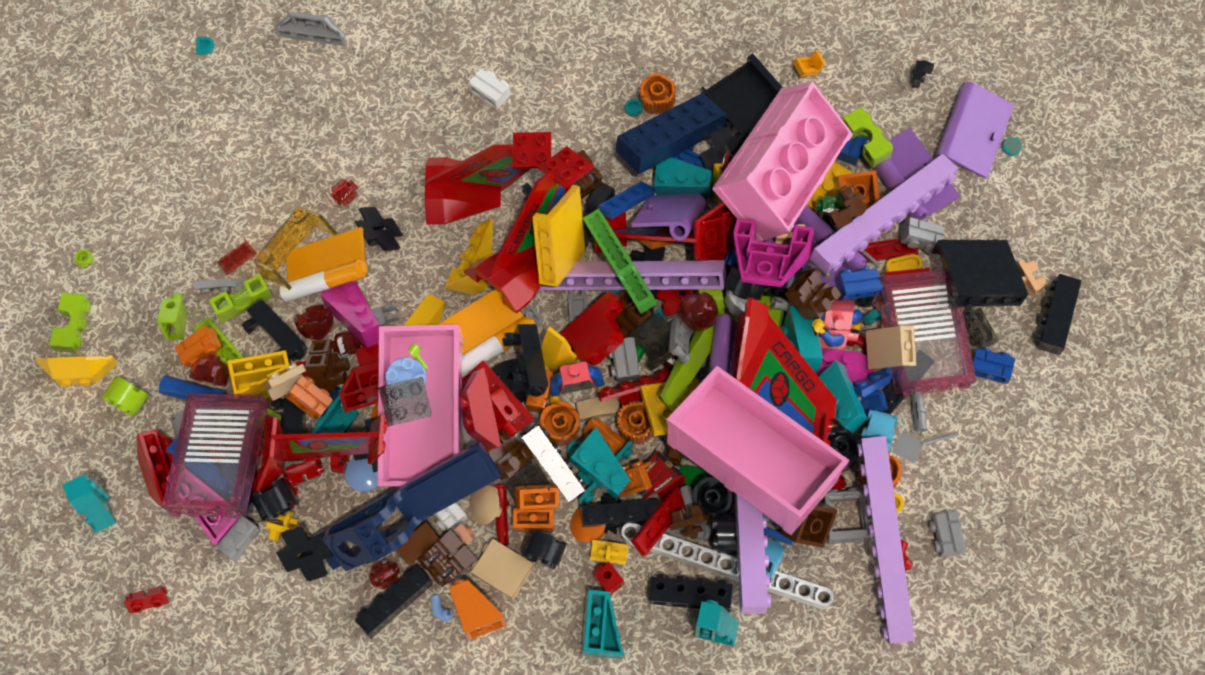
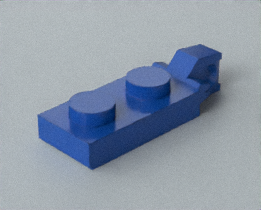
(873, 382)

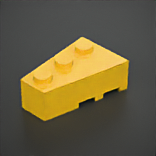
(250, 373)

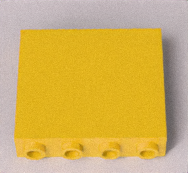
(559, 238)

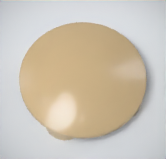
(485, 505)

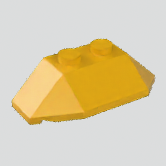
(77, 369)

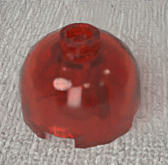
(698, 311)
(315, 322)
(210, 370)

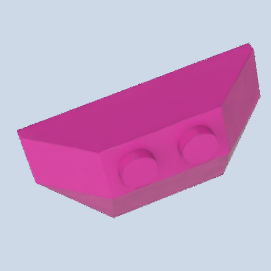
(855, 363)

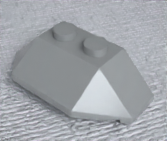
(310, 28)

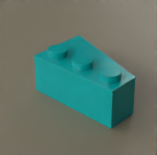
(682, 178)
(802, 336)
(848, 406)
(600, 464)
(91, 500)
(716, 624)
(600, 630)

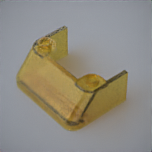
(286, 240)

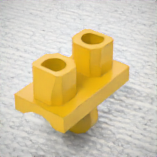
(277, 528)
(609, 552)

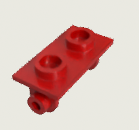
(295, 473)
(139, 601)

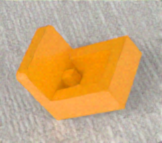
(809, 65)

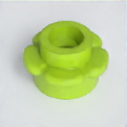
(83, 254)

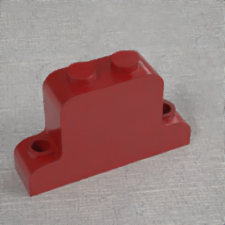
(596, 330)

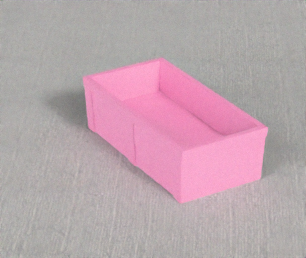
(783, 160)
(431, 440)
(754, 449)

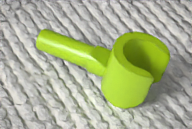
(414, 350)

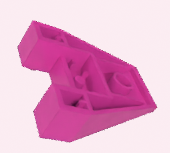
(770, 262)

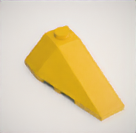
(480, 246)
(428, 312)
(556, 351)

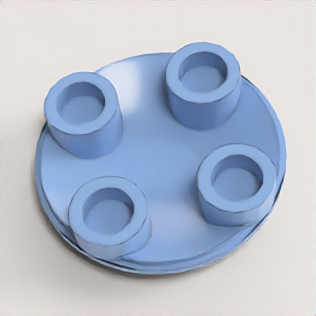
(403, 370)
(361, 475)

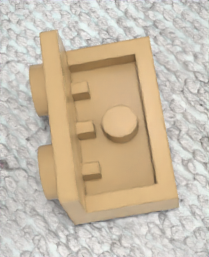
(280, 384)

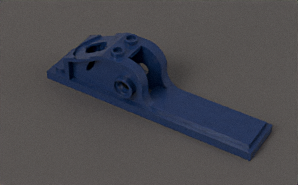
(415, 500)

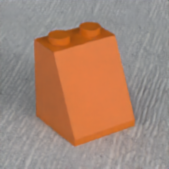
(475, 610)

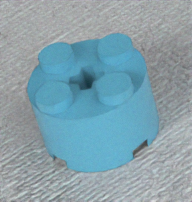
(880, 425)

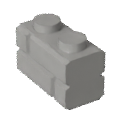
(921, 234)
(625, 361)
(947, 534)
(238, 538)

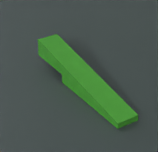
(620, 261)

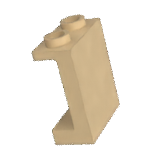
(890, 347)
(502, 569)

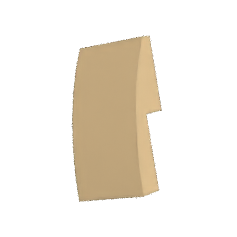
(594, 408)

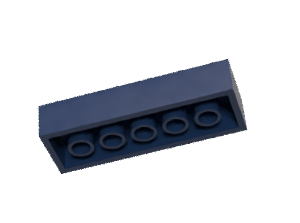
(670, 133)

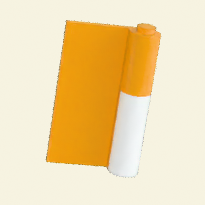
(325, 265)
(483, 328)

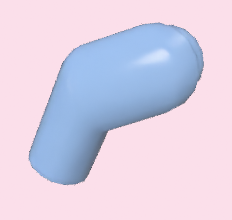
(438, 610)

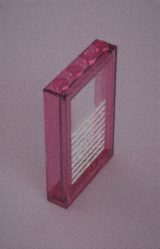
(939, 332)
(215, 455)

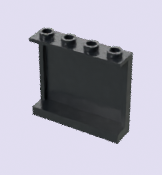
(744, 95)
(981, 272)

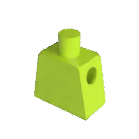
(173, 312)

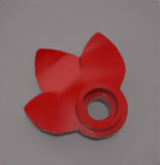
(672, 300)

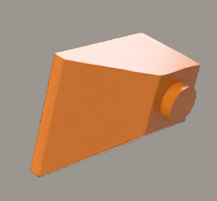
(863, 183)

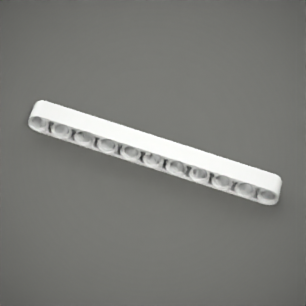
(718, 558)

